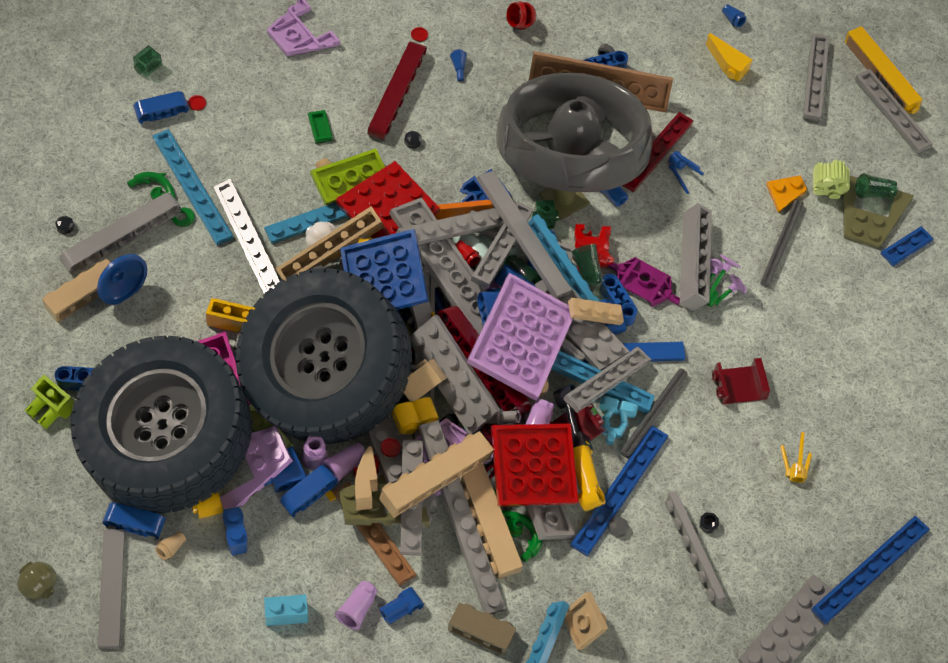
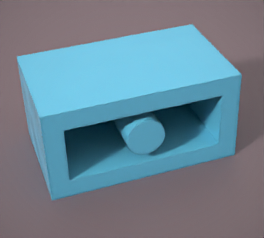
(286, 610)

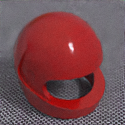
(521, 15)

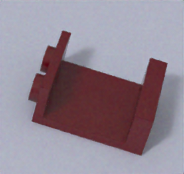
(741, 383)
(587, 421)

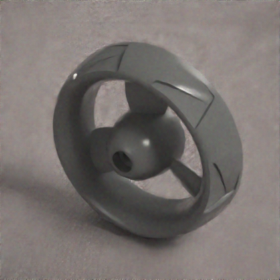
(576, 153)

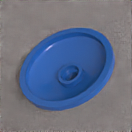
(121, 279)

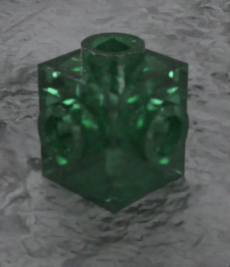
(546, 211)

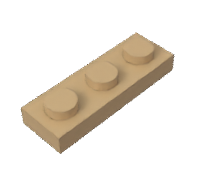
(595, 311)

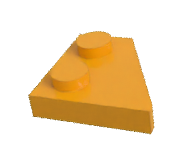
(786, 190)

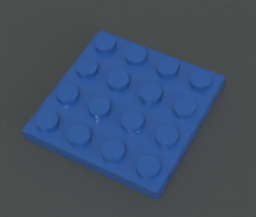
(390, 266)

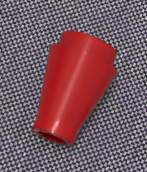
(469, 254)

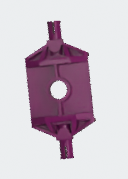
(654, 291)

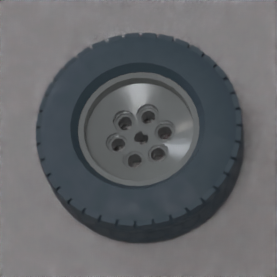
(302, 316)
(139, 386)

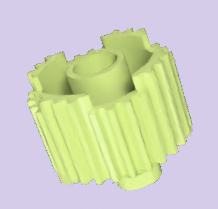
(831, 179)

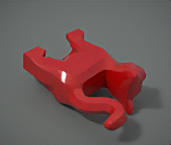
(602, 243)

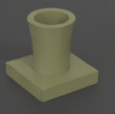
(565, 201)

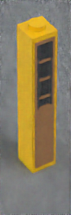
(875, 59)

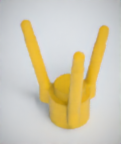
(797, 472)

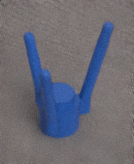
(678, 161)

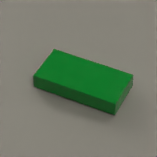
(320, 126)

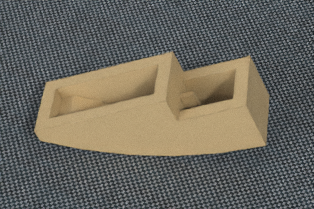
(365, 481)

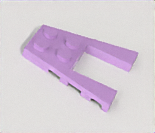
(266, 458)

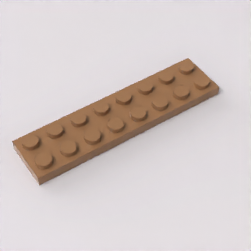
(649, 88)

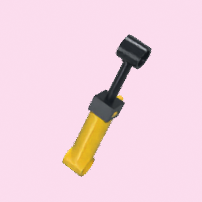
(590, 492)

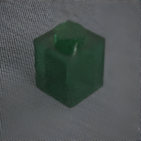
(147, 61)

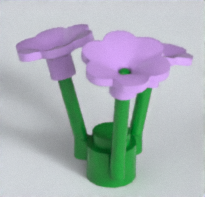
(716, 265)

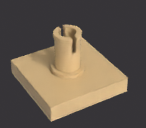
(585, 621)

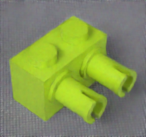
(49, 394)

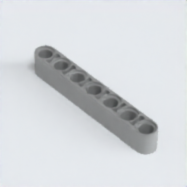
(120, 233)

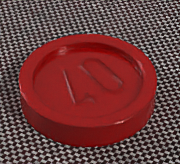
(419, 34)
(197, 102)
(390, 447)

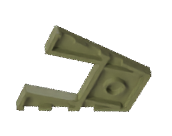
(867, 226)
(374, 515)

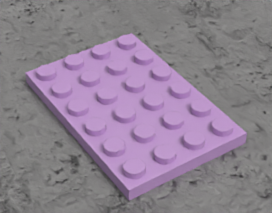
(521, 336)

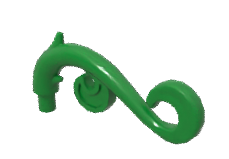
(147, 177)
(535, 544)

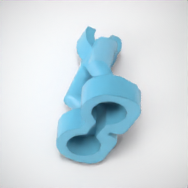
(613, 406)

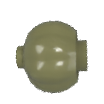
(37, 580)

